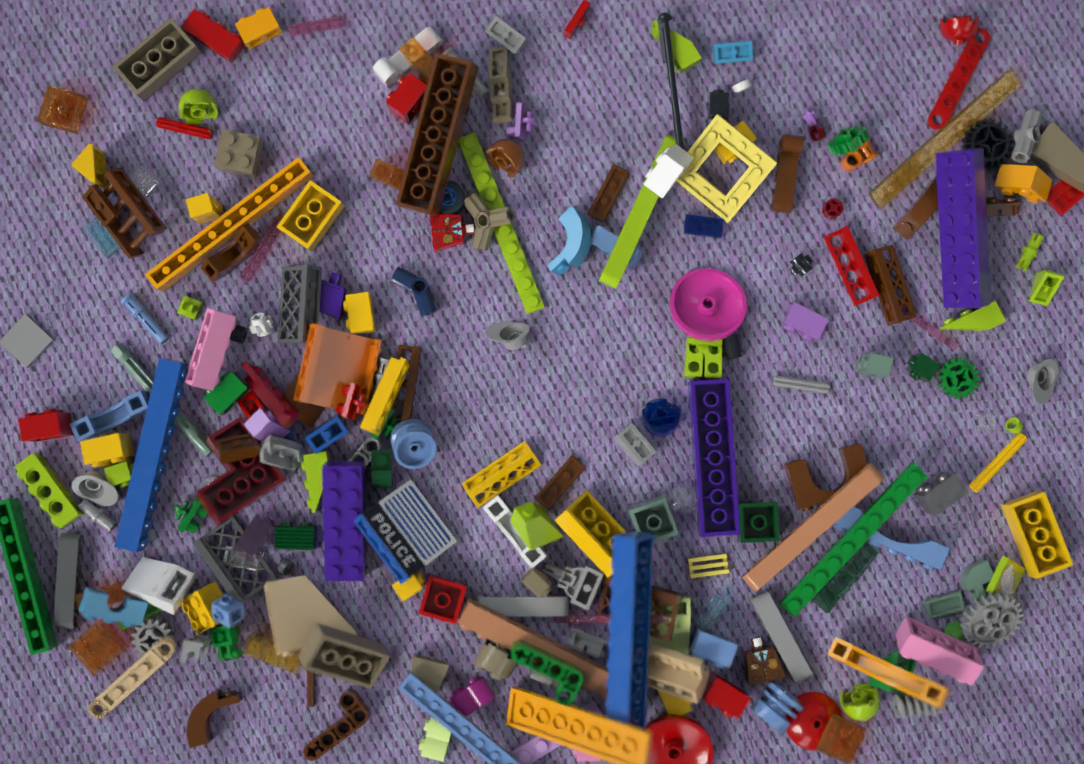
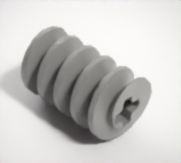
(911, 705)

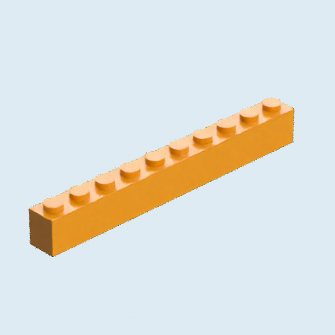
(229, 225)

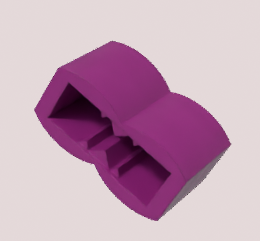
(472, 696)

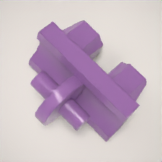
(523, 122)

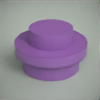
(810, 117)

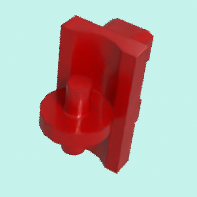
(353, 403)

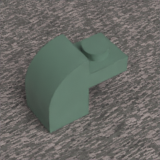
(974, 576)

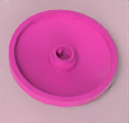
(708, 304)

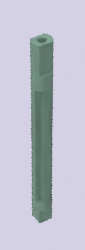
(146, 382)

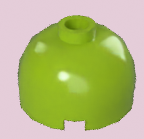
(194, 104)
(864, 702)

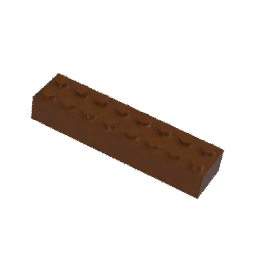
(437, 134)

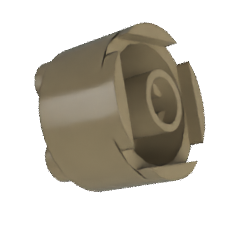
(495, 660)

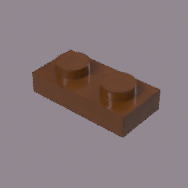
(100, 205)

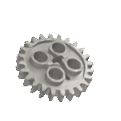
(992, 619)

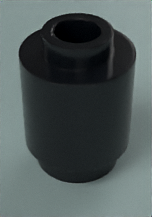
(732, 346)

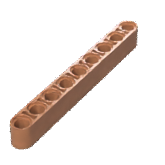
(813, 526)

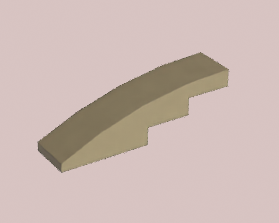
(501, 85)

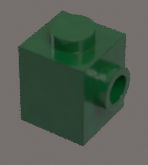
(921, 367)

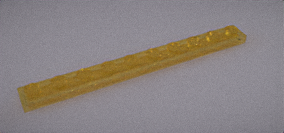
(944, 139)

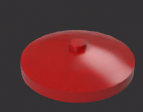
(679, 741)

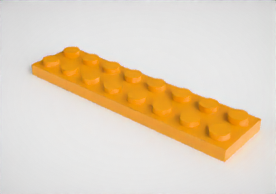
(578, 728)

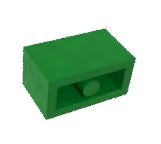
(226, 393)

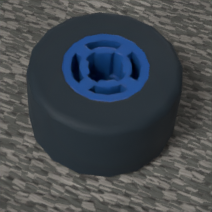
(454, 201)

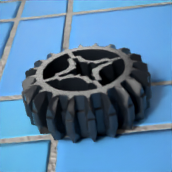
(987, 129)

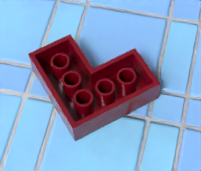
(241, 484)

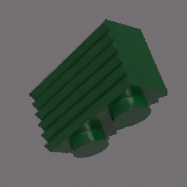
(295, 537)

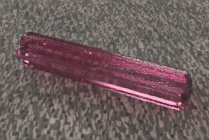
(316, 26)

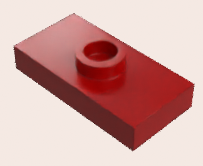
(577, 20)

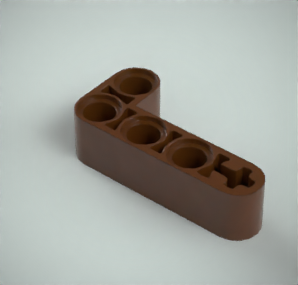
(785, 176)
(335, 729)

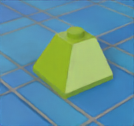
(534, 525)

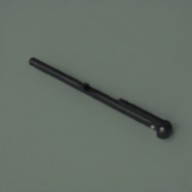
(667, 57)

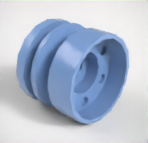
(776, 707)

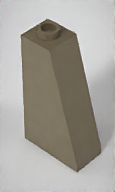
(1059, 156)

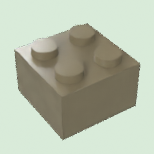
(239, 153)

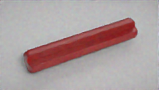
(184, 128)

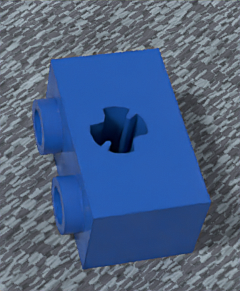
(326, 433)

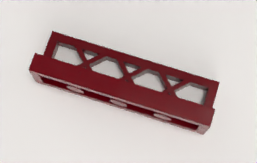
(270, 395)

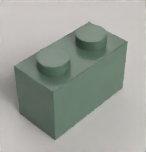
(874, 365)

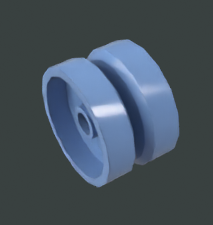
(413, 444)

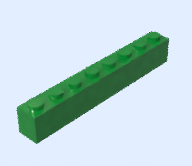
(25, 578)

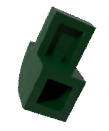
(381, 468)

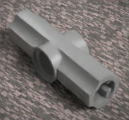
(1027, 136)

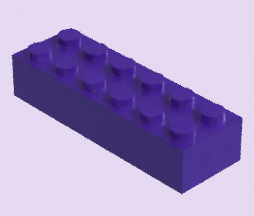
(342, 503)

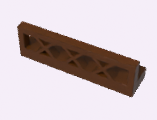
(886, 286)
(411, 382)

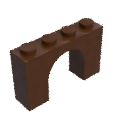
(801, 484)

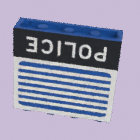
(405, 531)

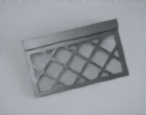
(308, 302)
(220, 570)

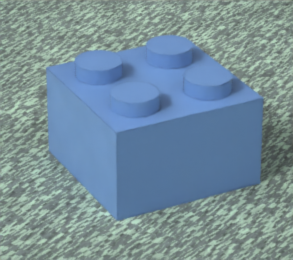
(712, 647)

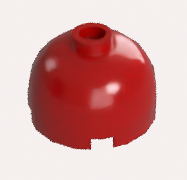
(959, 28)

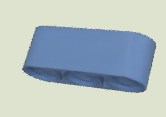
(606, 241)

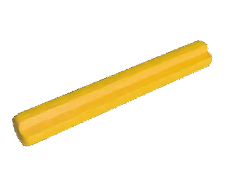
(998, 462)

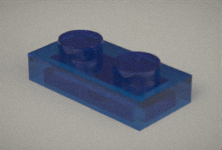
(703, 226)

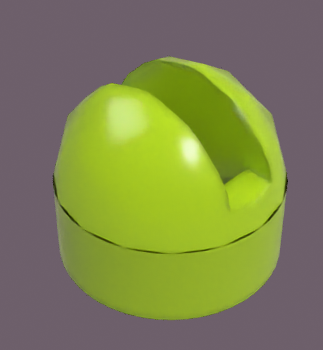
(1018, 425)

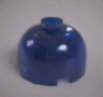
(661, 417)

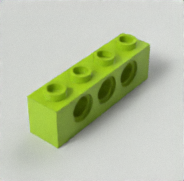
(26, 470)

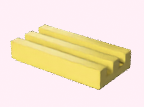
(711, 565)

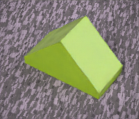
(1045, 287)

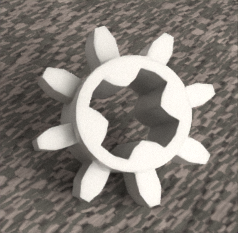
(260, 324)

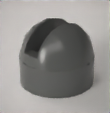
(282, 567)

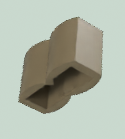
(537, 582)

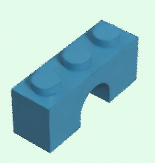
(95, 605)

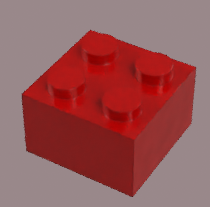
(407, 98)
(45, 425)
(443, 599)
(725, 695)

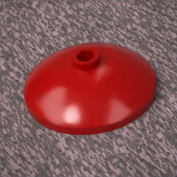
(816, 708)

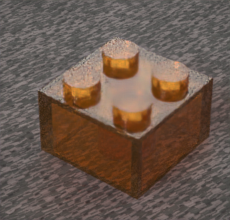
(98, 647)

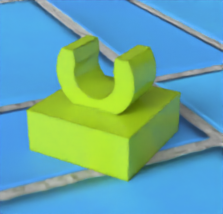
(189, 307)

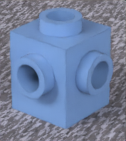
(228, 610)

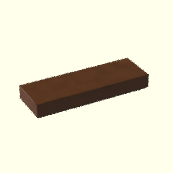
(608, 193)
(560, 482)

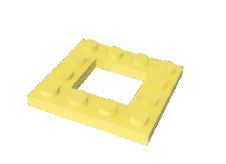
(759, 161)

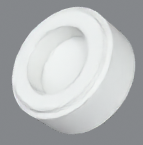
(741, 86)

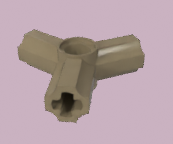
(495, 218)

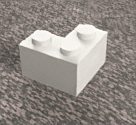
(669, 168)

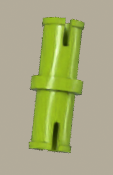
(1029, 252)

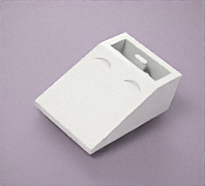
(159, 583)

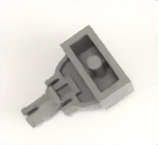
(581, 584)

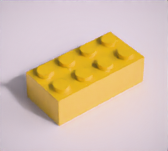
(591, 529)
(1036, 534)

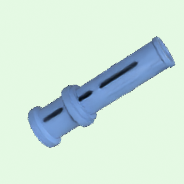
(140, 311)

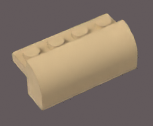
(676, 673)

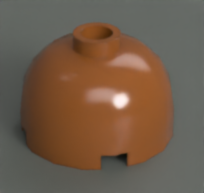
(504, 153)

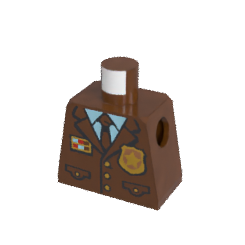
(762, 663)

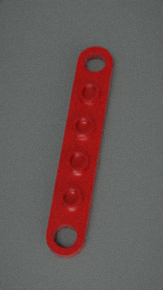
(958, 79)

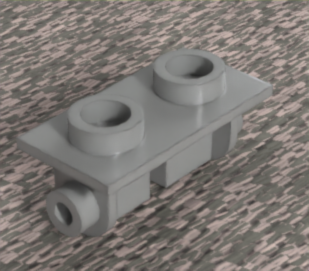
(595, 645)

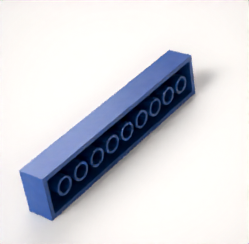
(630, 627)

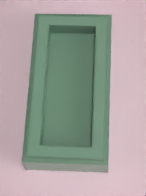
(944, 604)

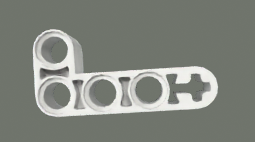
(395, 68)

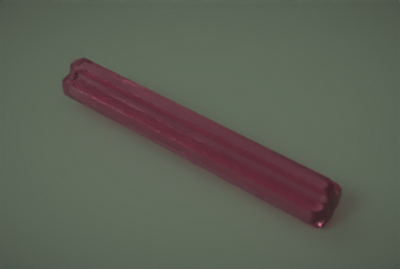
(262, 250)

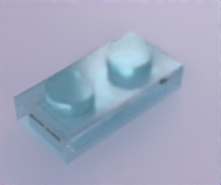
(101, 238)
(717, 604)

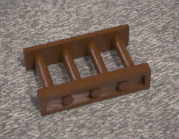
(140, 210)

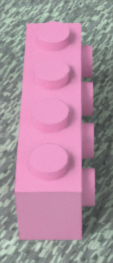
(210, 349)

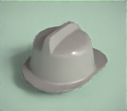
(510, 334)
(1042, 380)
(95, 488)

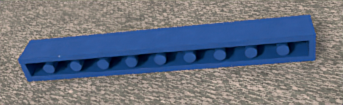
(151, 455)

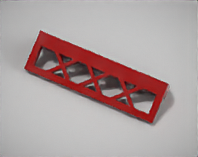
(857, 262)

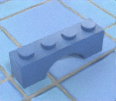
(106, 420)

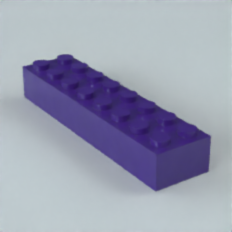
(963, 228)
(713, 458)

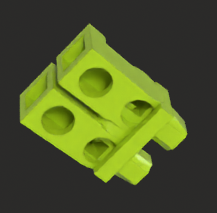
(705, 356)

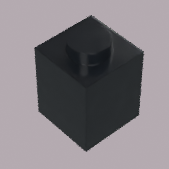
(718, 104)

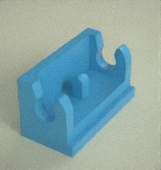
(732, 52)

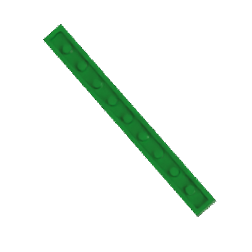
(853, 539)

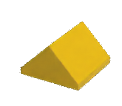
(92, 165)

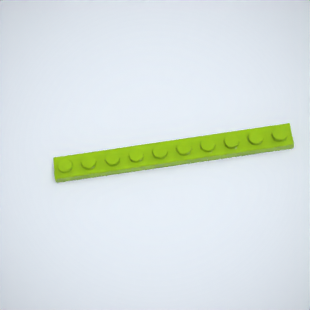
(505, 234)

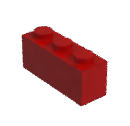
(213, 35)

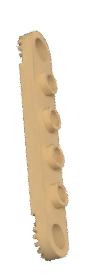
(132, 678)

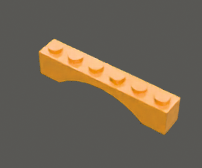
(889, 674)

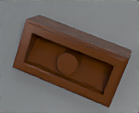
(237, 448)

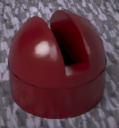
(817, 129)

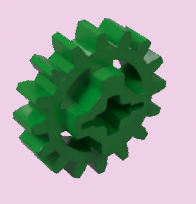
(848, 140)
(963, 371)

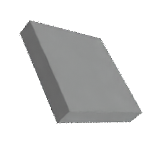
(26, 341)

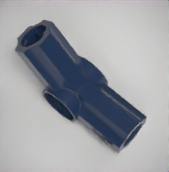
(423, 298)

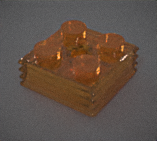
(59, 99)
(841, 739)

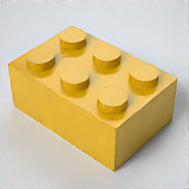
(310, 216)

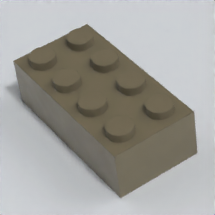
(156, 59)
(343, 656)

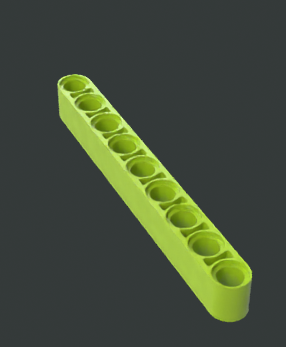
(632, 228)

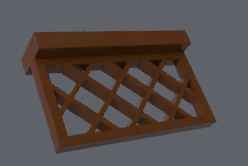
(658, 594)

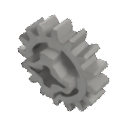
(143, 642)

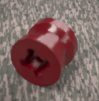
(835, 206)

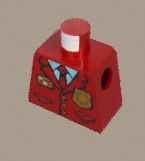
(449, 231)

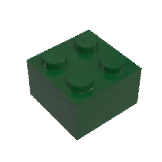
(758, 522)

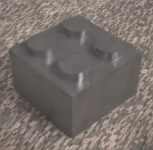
(940, 492)

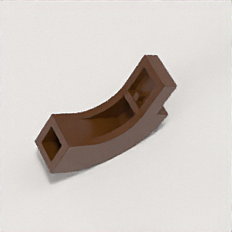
(919, 211)
(232, 255)
(198, 724)

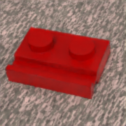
(1063, 197)

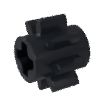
(801, 265)

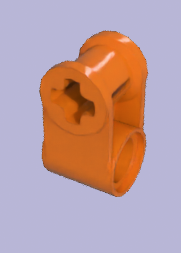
(861, 156)

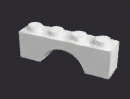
(501, 515)

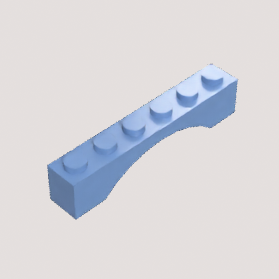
(926, 551)

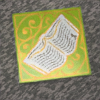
(1006, 577)

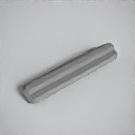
(801, 384)

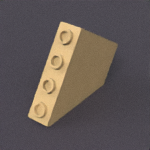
(294, 611)

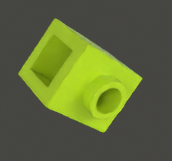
(119, 474)

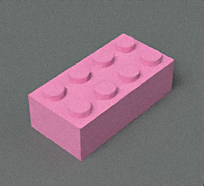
(939, 651)

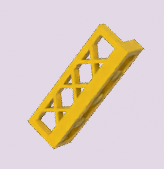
(385, 395)
(499, 471)

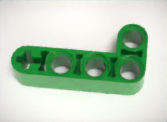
(544, 668)

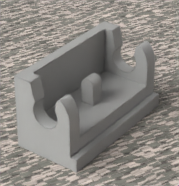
(506, 35)
(634, 444)
(280, 452)
(192, 647)

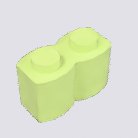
(436, 740)

